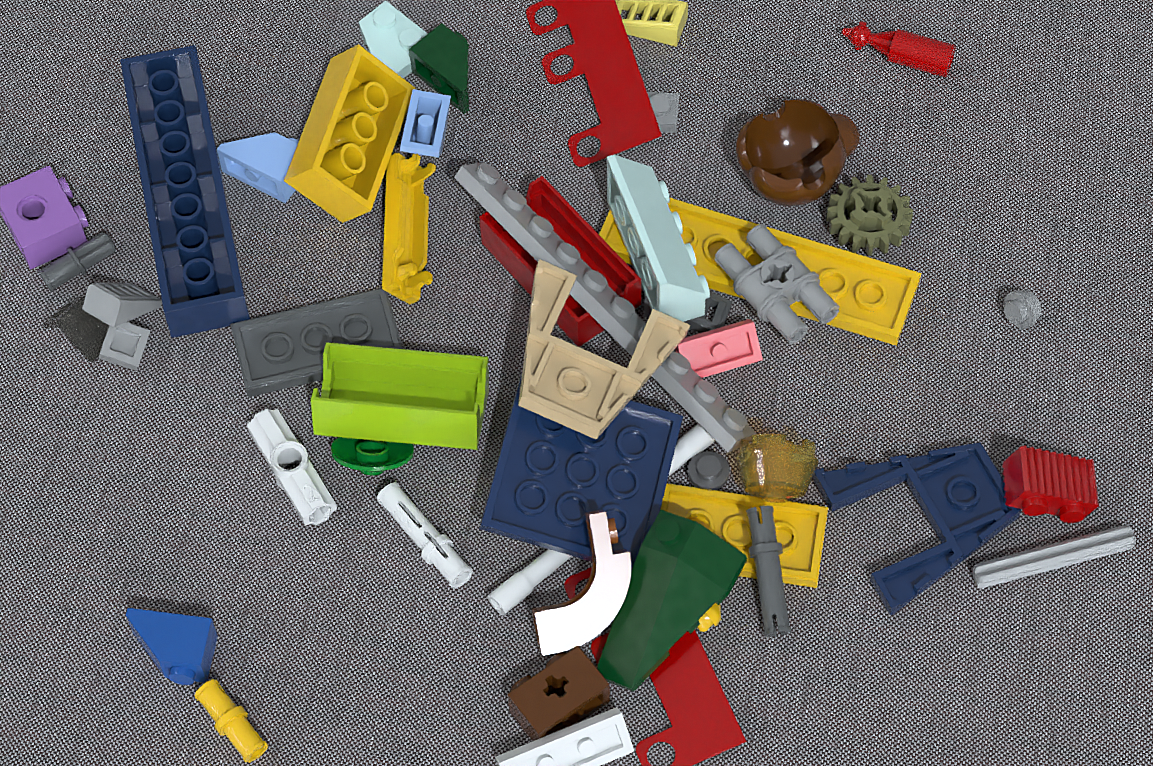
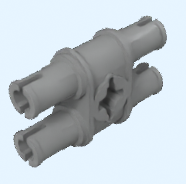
(776, 284)

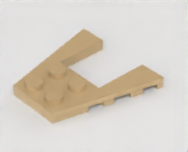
(574, 383)

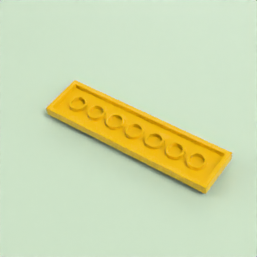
(870, 292)

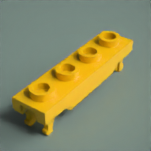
(406, 228)

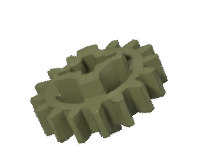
(869, 215)

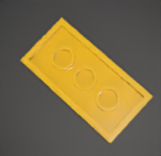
(797, 527)

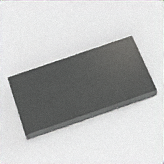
(290, 344)

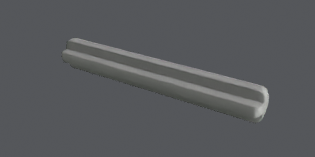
(1053, 556)

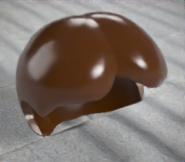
(795, 151)

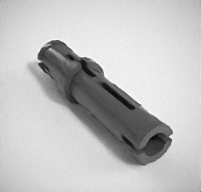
(768, 570)

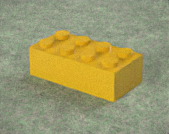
(350, 134)

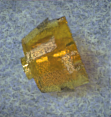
(776, 467)

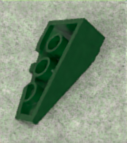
(671, 587)

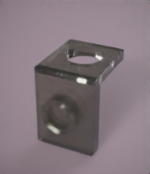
(79, 327)

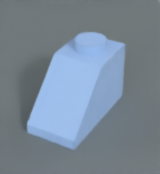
(426, 123)
(260, 162)

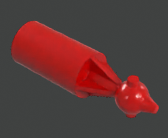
(906, 48)

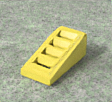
(663, 32)

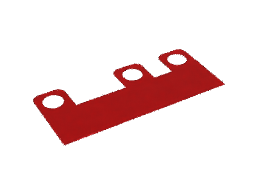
(607, 60)
(690, 695)

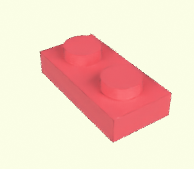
(722, 348)

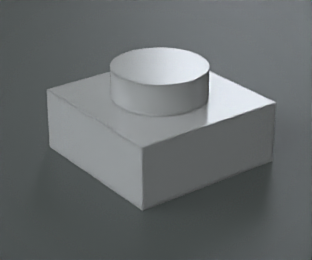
(665, 110)
(124, 345)

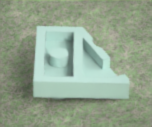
(390, 37)

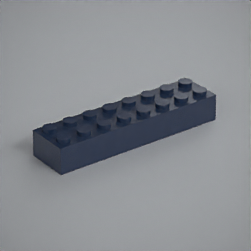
(184, 192)

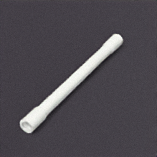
(523, 582)

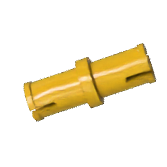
(231, 720)

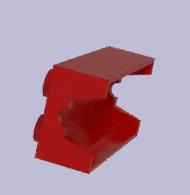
(575, 231)

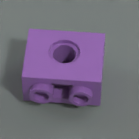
(57, 225)

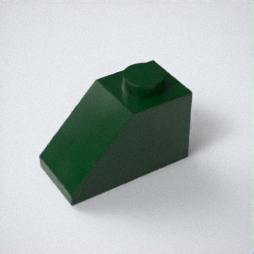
(444, 64)

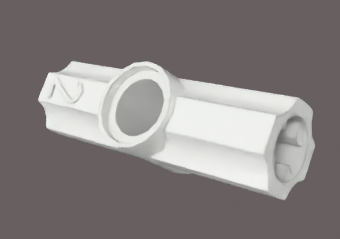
(300, 484)

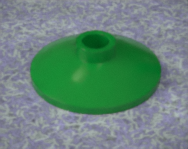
(371, 456)

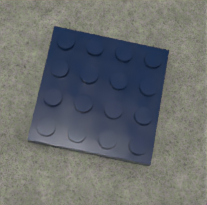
(557, 474)

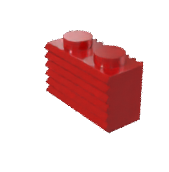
(1050, 484)

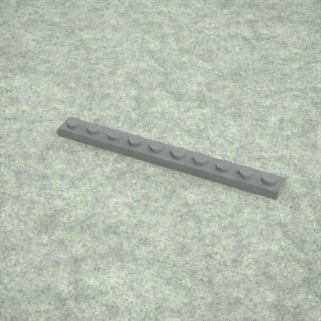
(604, 305)

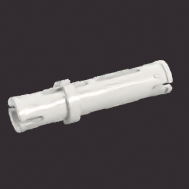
(435, 546)

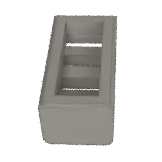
(118, 302)

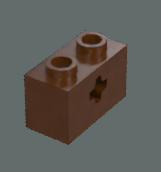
(565, 674)

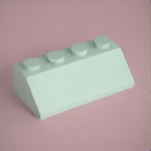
(655, 240)

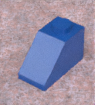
(176, 643)

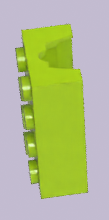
(401, 396)

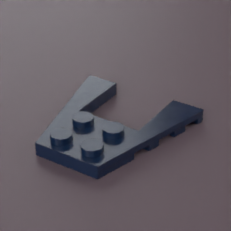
(956, 492)

